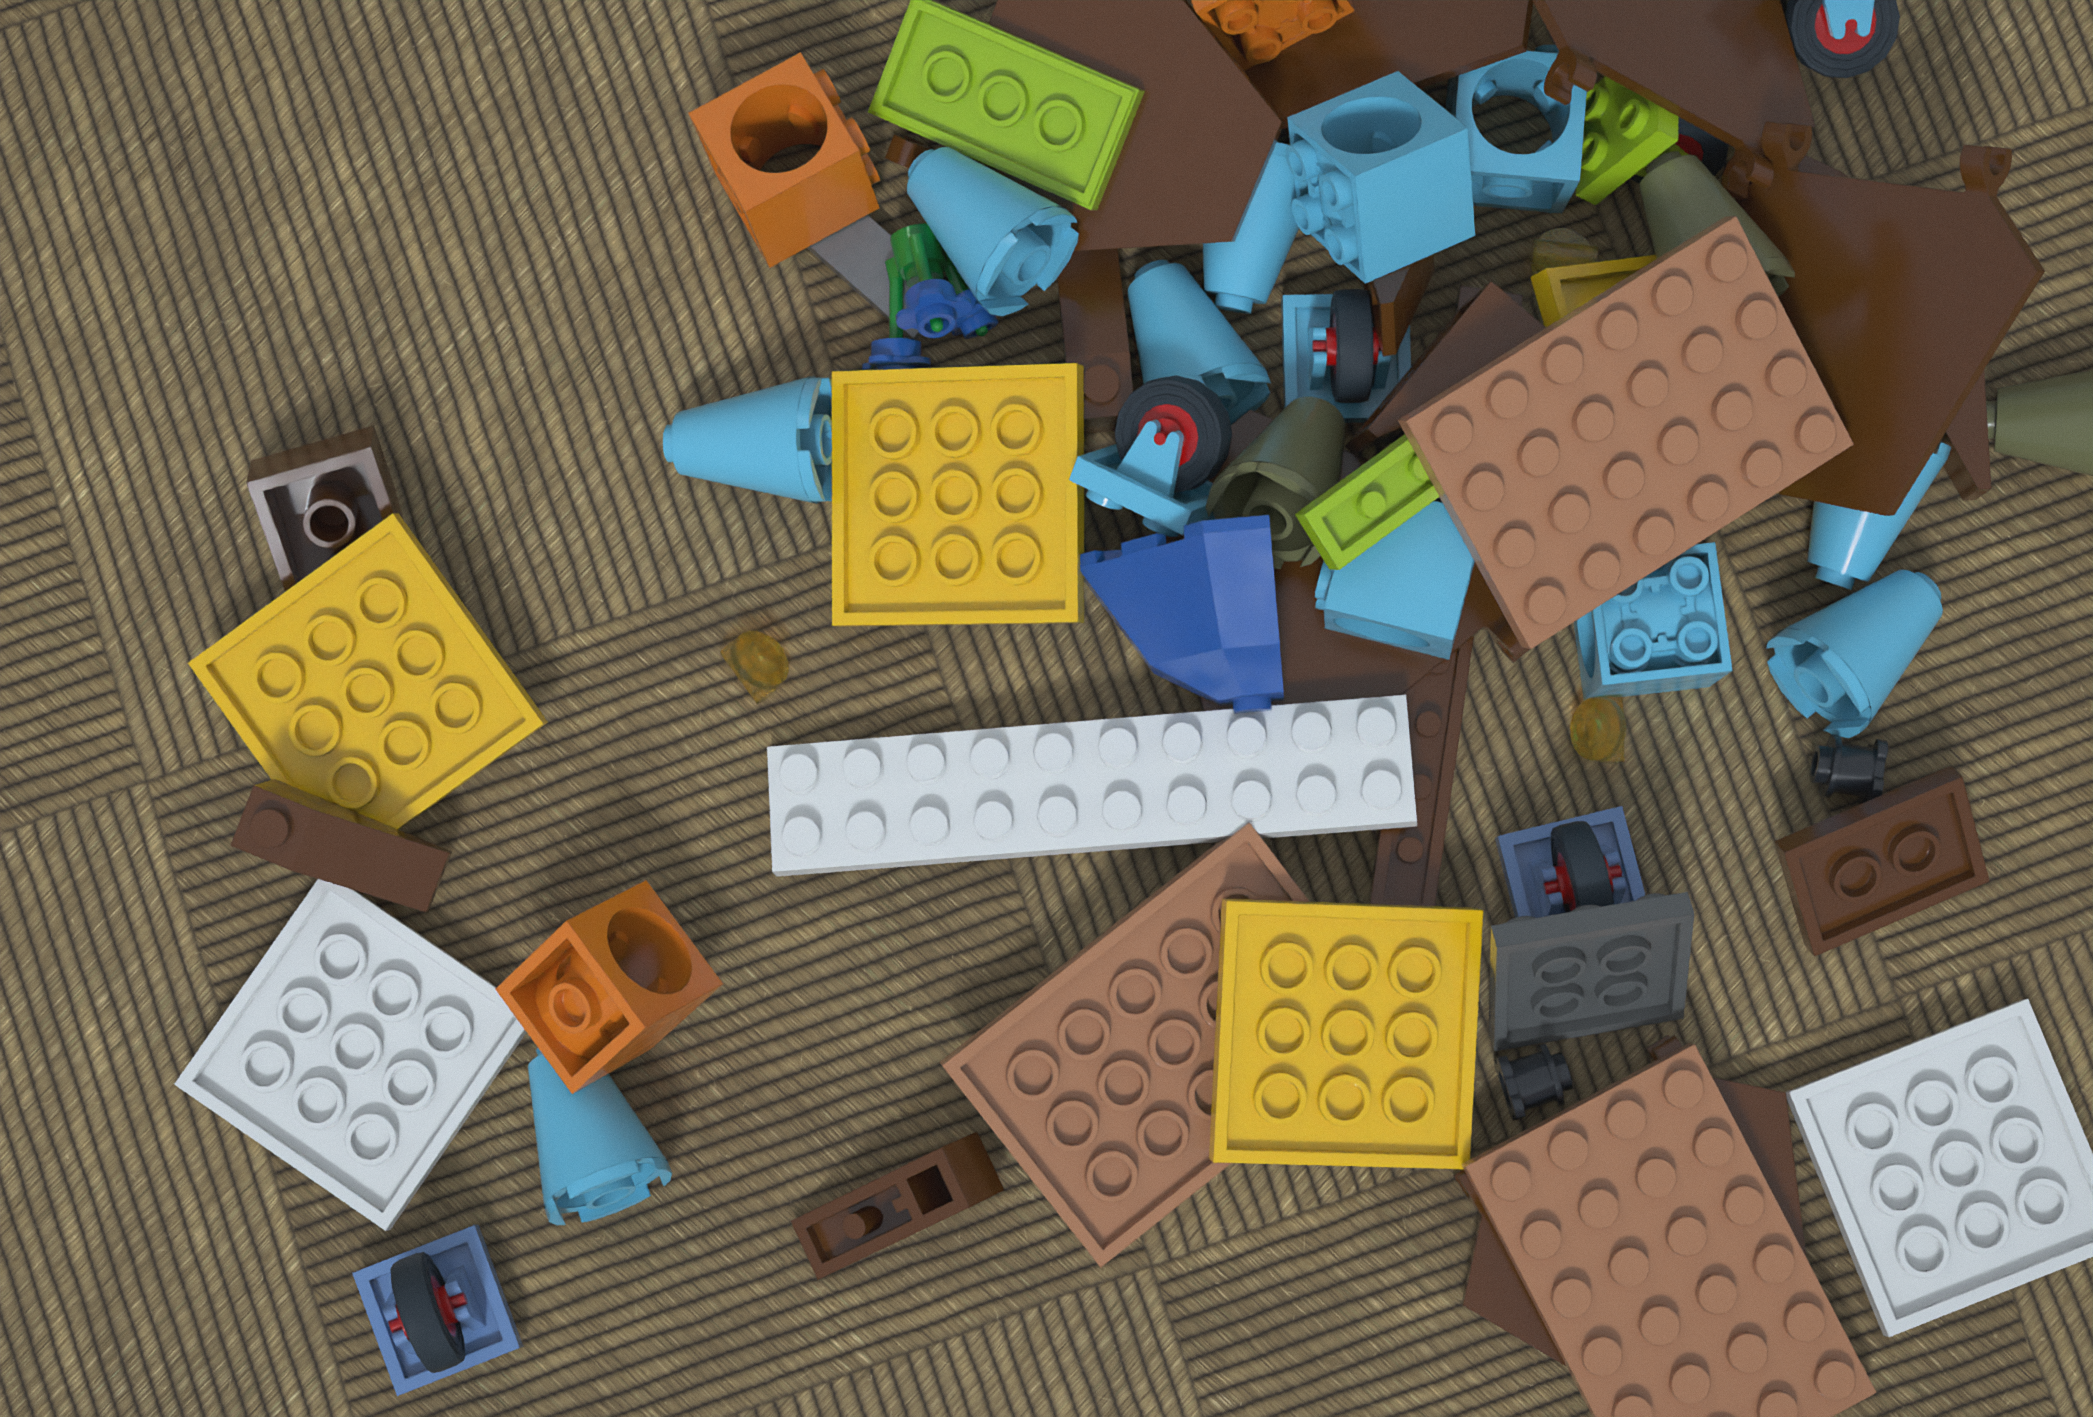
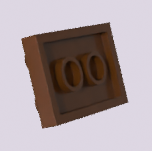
(1882, 860)

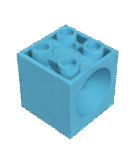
(1381, 176)
(1521, 181)
(1403, 587)
(1658, 632)

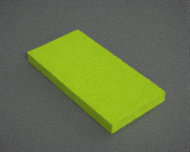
(1006, 102)

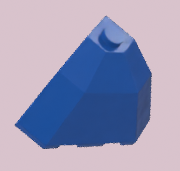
(1199, 608)

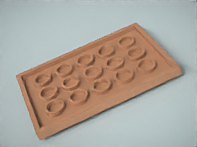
(1626, 432)
(1111, 1057)
(1666, 1256)

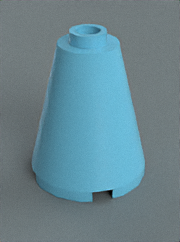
(991, 228)
(1249, 267)
(1189, 337)
(760, 440)
(1854, 542)
(1855, 650)
(590, 1147)

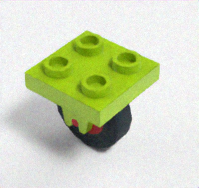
(1630, 132)

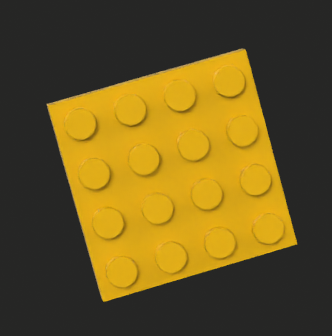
(957, 496)
(370, 682)
(1345, 1034)

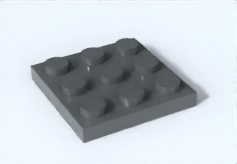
(1589, 970)

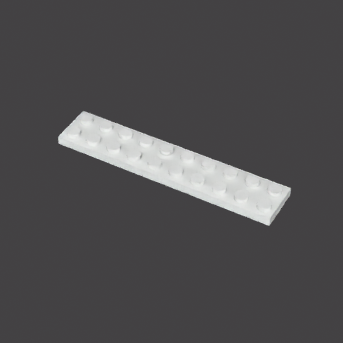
(1090, 786)

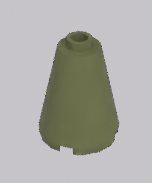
(1687, 198)
(2046, 421)
(1283, 473)

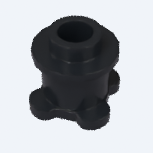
(1849, 768)
(1533, 1080)

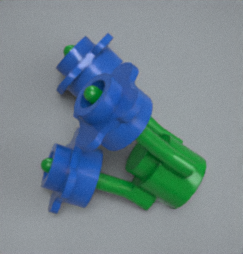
(931, 302)

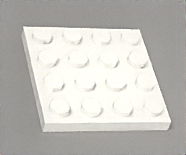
(355, 1051)
(1952, 1166)

